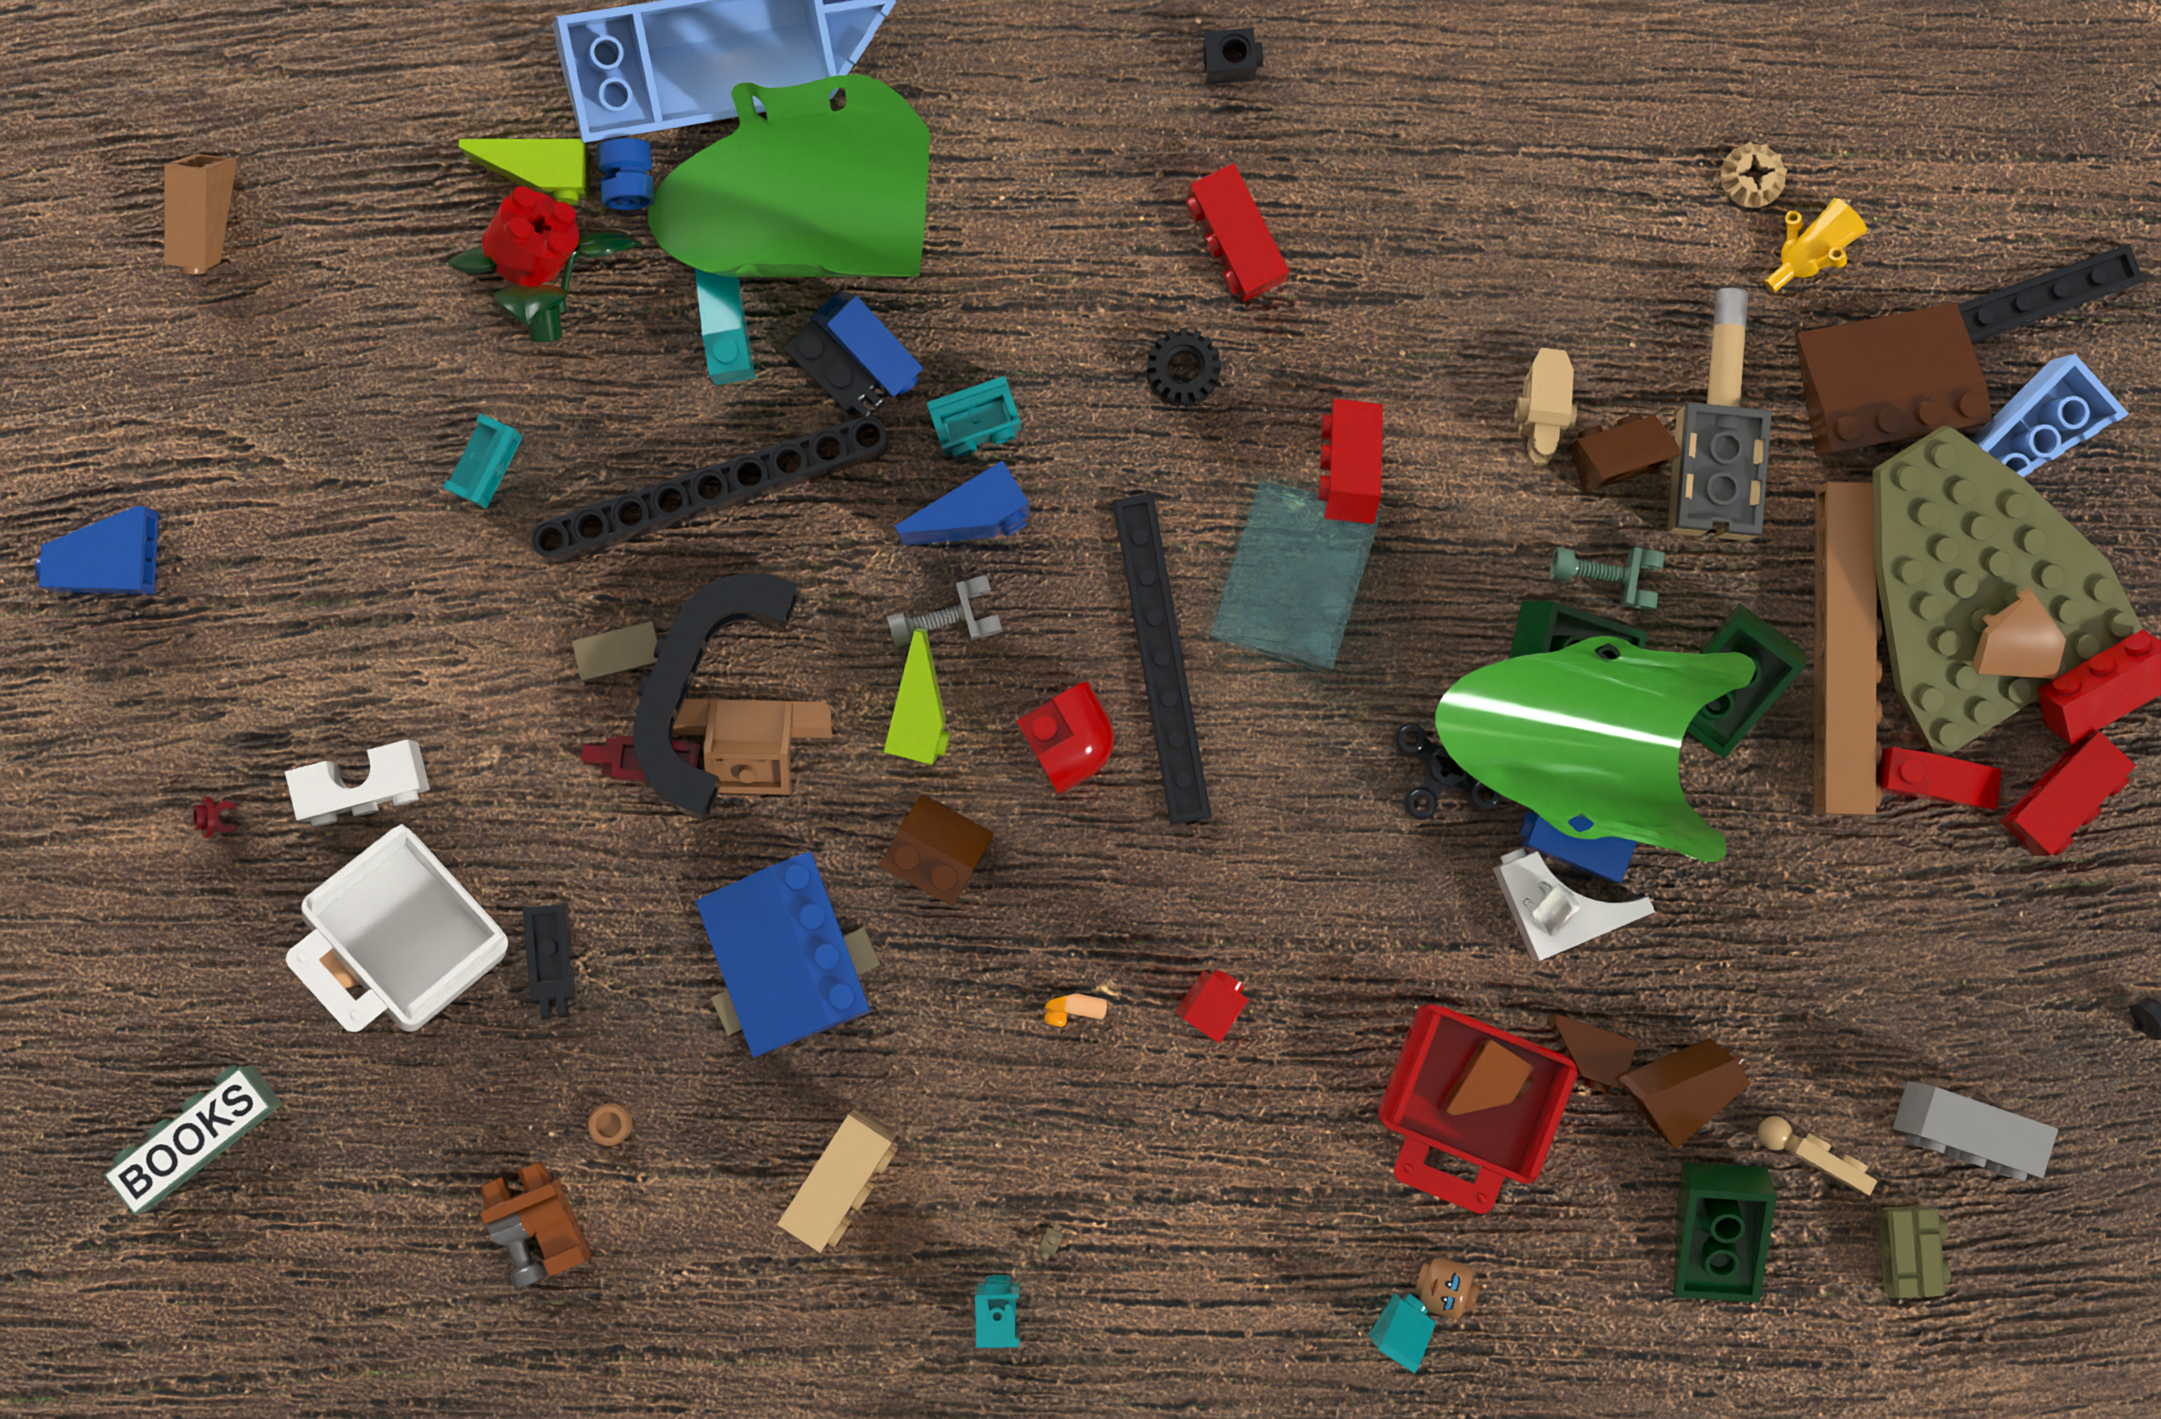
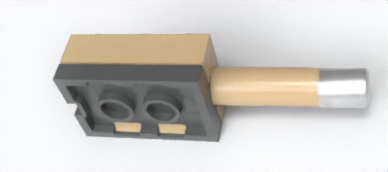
(1722, 446)

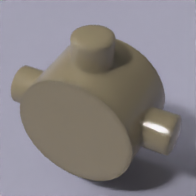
(1050, 1241)

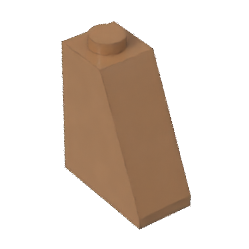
(196, 210)

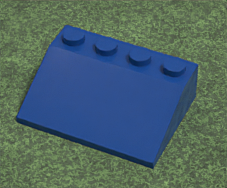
(783, 954)

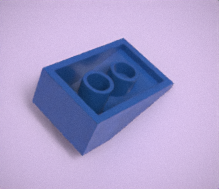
(974, 510)

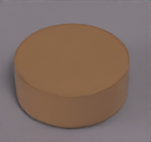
(610, 1124)

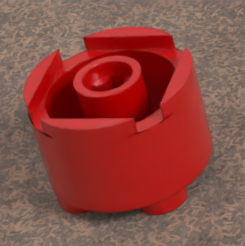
(531, 237)

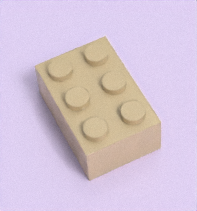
(839, 1181)

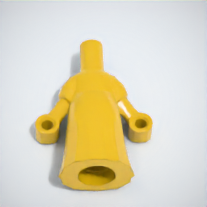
(1819, 244)

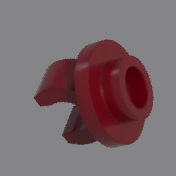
(207, 817)

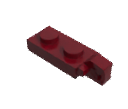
(620, 759)

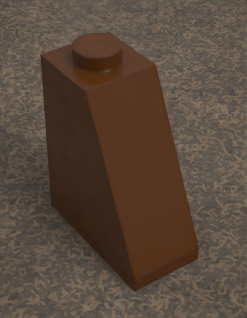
(1686, 1088)

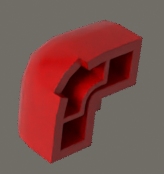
(1070, 736)

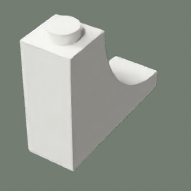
(1520, 880)

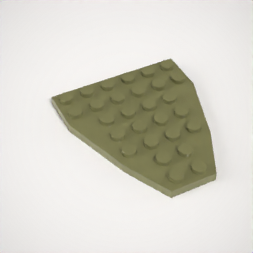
(1958, 544)

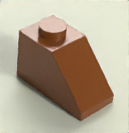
(1488, 1080)

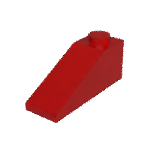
(1938, 778)

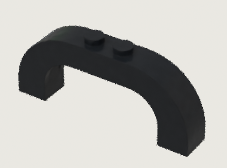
(678, 656)

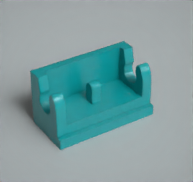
(484, 461)

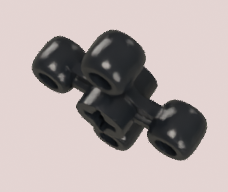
(1434, 781)

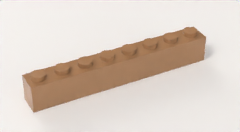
(1846, 652)

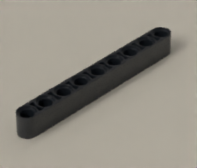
(691, 485)

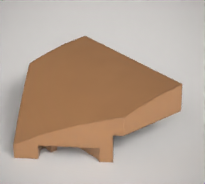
(2020, 641)

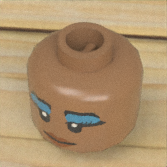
(1447, 1288)

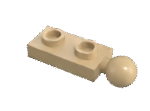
(1777, 1134)

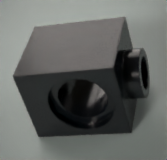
(1220, 70)

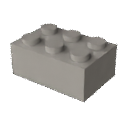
(1974, 1131)

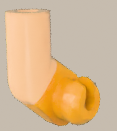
(1074, 1004)

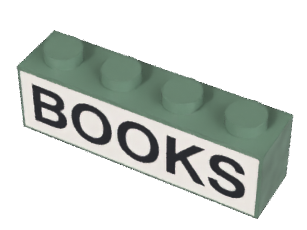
(193, 1138)

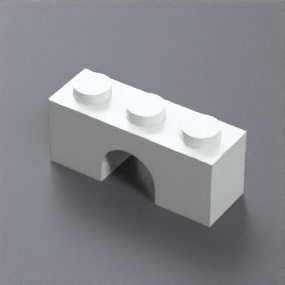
(394, 775)

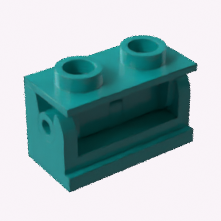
(975, 417)
(997, 1312)

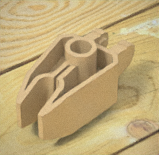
(1546, 404)

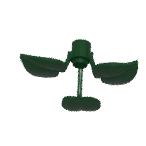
(541, 305)

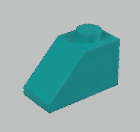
(1403, 1331)

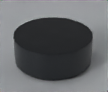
(2148, 1017)

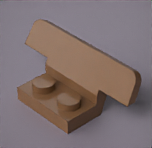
(752, 739)

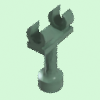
(1565, 565)

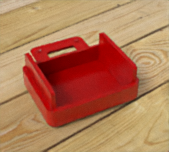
(1500, 1139)

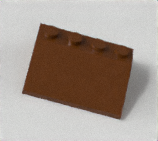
(1891, 378)

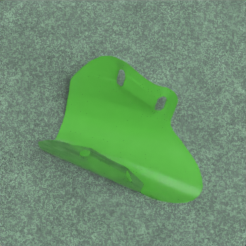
(803, 188)
(1592, 737)

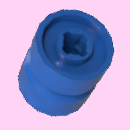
(625, 170)

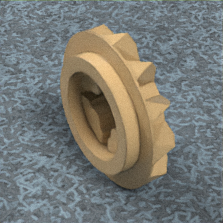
(1742, 188)

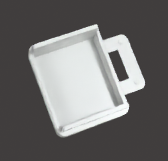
(399, 932)

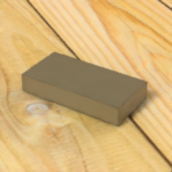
(616, 651)

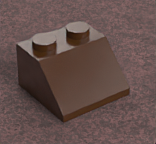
(1622, 452)
(936, 850)

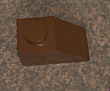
(1597, 1053)

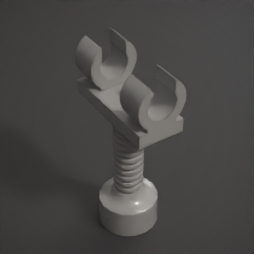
(903, 627)

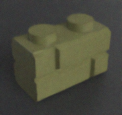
(1913, 1251)

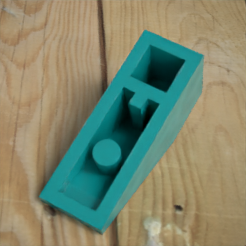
(724, 328)

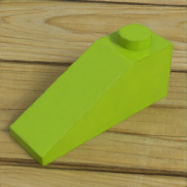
(543, 165)
(919, 713)

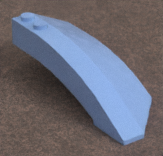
(681, 58)

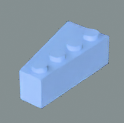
(2049, 416)

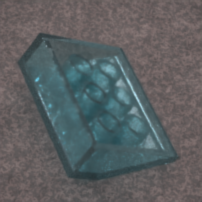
(1293, 579)

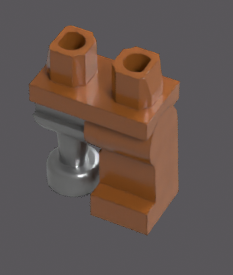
(536, 1212)

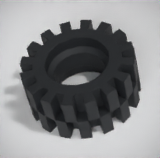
(1188, 343)

